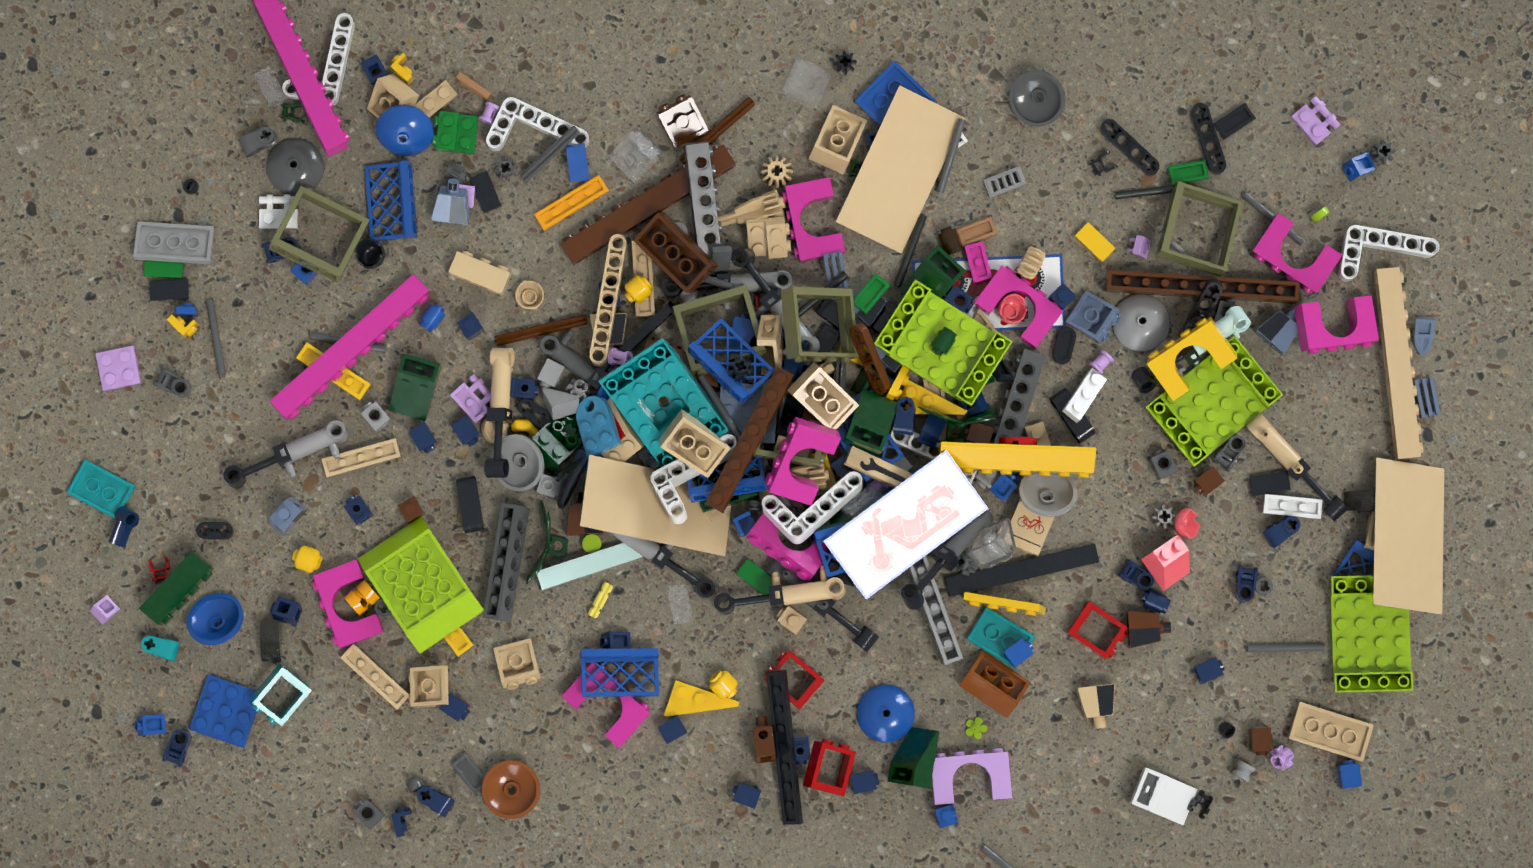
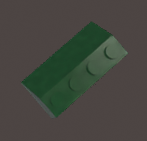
(176, 589)

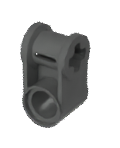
(255, 142)
(169, 382)
(1229, 453)

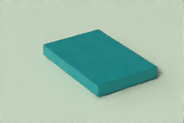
(100, 488)
(996, 634)

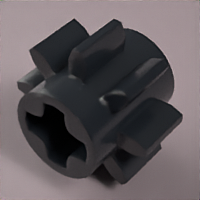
(850, 62)
(739, 364)

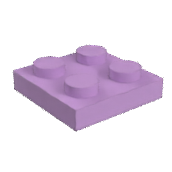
(118, 368)

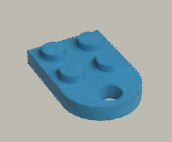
(597, 426)

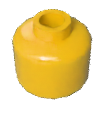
(638, 289)
(307, 559)
(723, 684)

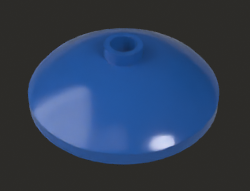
(406, 122)
(214, 611)
(871, 713)

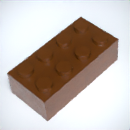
(675, 252)

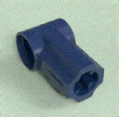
(123, 525)

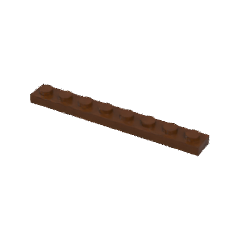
(750, 439)

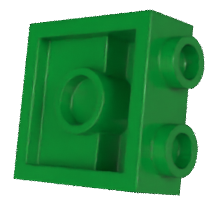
(455, 133)

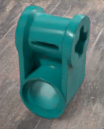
(163, 648)

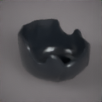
(370, 253)

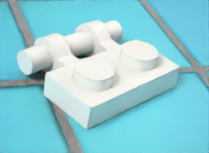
(272, 218)

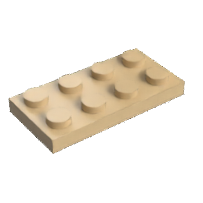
(1330, 731)

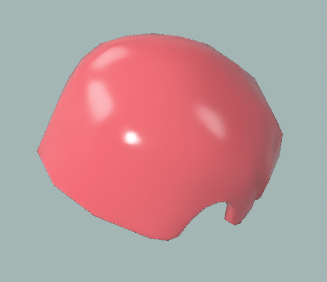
(1012, 309)
(1185, 523)

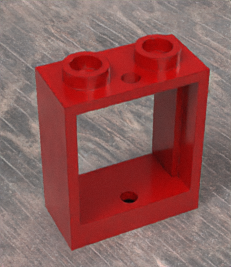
(1121, 634)
(812, 688)
(814, 765)

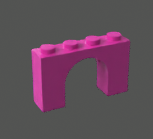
(798, 197)
(1269, 250)
(1005, 283)
(1315, 337)
(801, 435)
(803, 563)
(328, 585)
(632, 712)

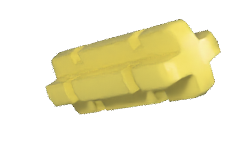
(600, 600)

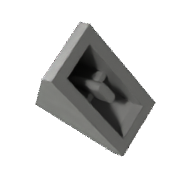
(559, 403)

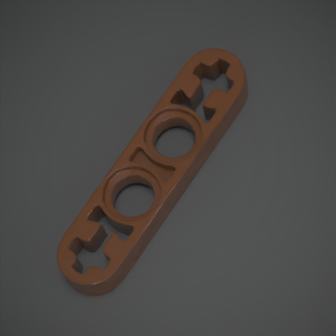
(871, 358)

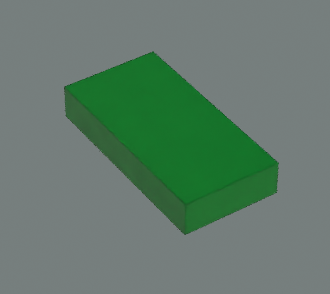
(1188, 172)
(163, 269)
(870, 293)
(755, 577)

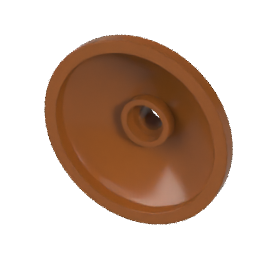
(496, 791)

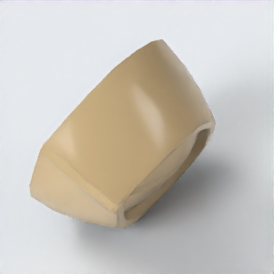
(529, 295)
(488, 430)

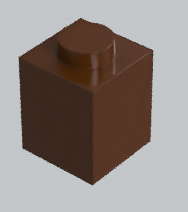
(978, 433)
(1208, 481)
(411, 509)
(1260, 740)

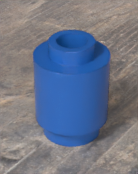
(432, 317)

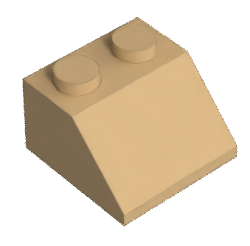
(390, 92)

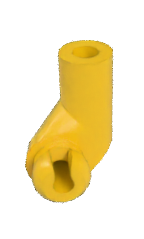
(524, 425)

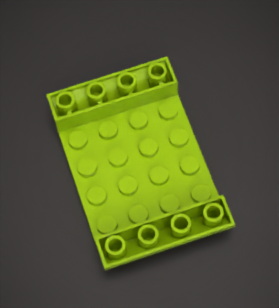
(969, 360)
(1216, 403)
(420, 585)
(1368, 639)

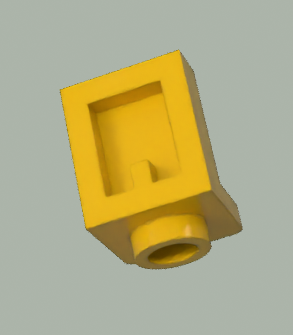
(403, 72)
(178, 323)

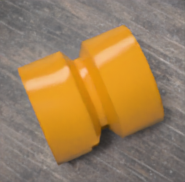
(362, 597)

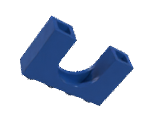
(743, 327)

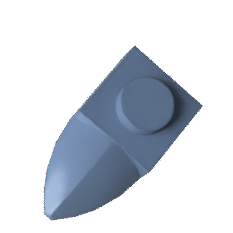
(1424, 334)

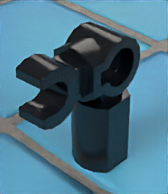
(884, 317)
(647, 458)

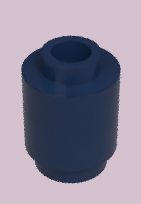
(1155, 601)

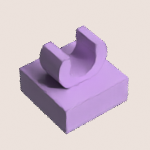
(1141, 246)

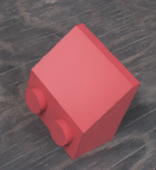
(1168, 562)

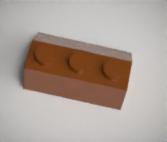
(995, 684)

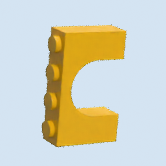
(1205, 335)

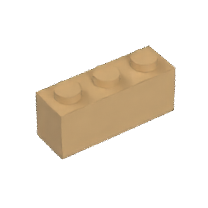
(480, 272)

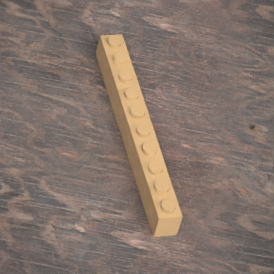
(1397, 363)

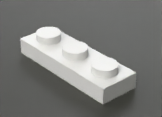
(1084, 395)
(1292, 506)

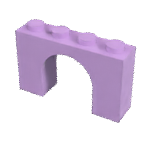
(994, 763)

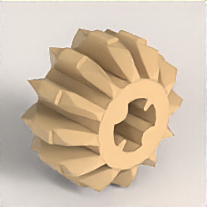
(769, 168)
(1031, 263)

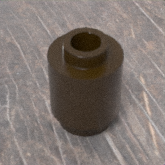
(950, 240)

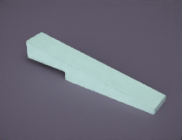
(586, 565)

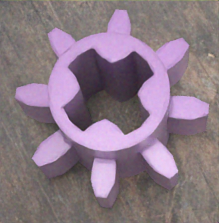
(1282, 758)

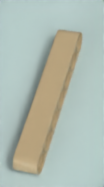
(606, 290)

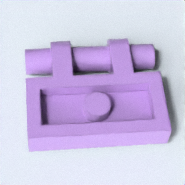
(1310, 123)
(469, 401)

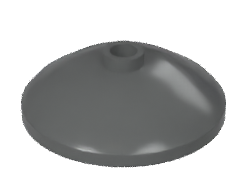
(1027, 103)
(306, 173)

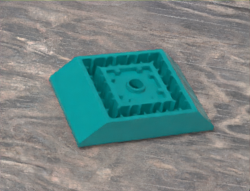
(645, 379)

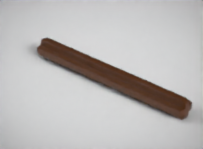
(725, 123)
(540, 330)

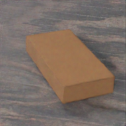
(474, 87)
(977, 231)

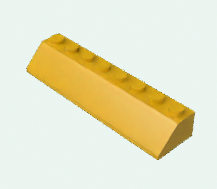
(1022, 459)

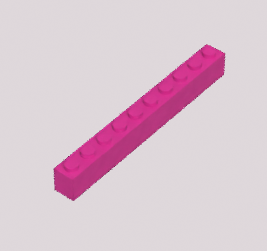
(302, 75)
(350, 348)

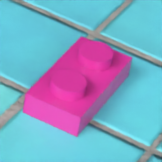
(978, 262)

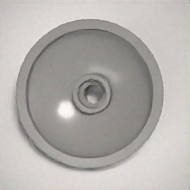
(1142, 336)
(521, 475)
(1059, 492)

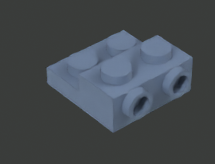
(1094, 317)

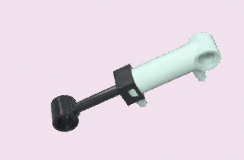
(1232, 324)

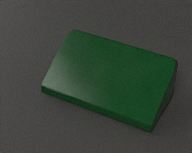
(861, 381)

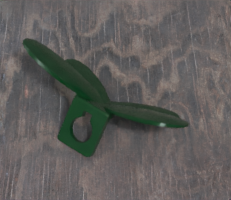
(976, 418)
(549, 540)

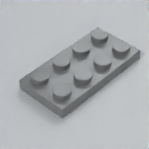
(174, 242)

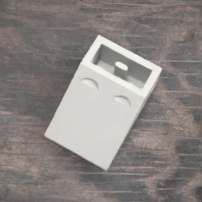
(1163, 796)

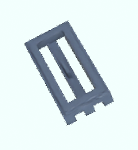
(833, 255)
(1427, 399)

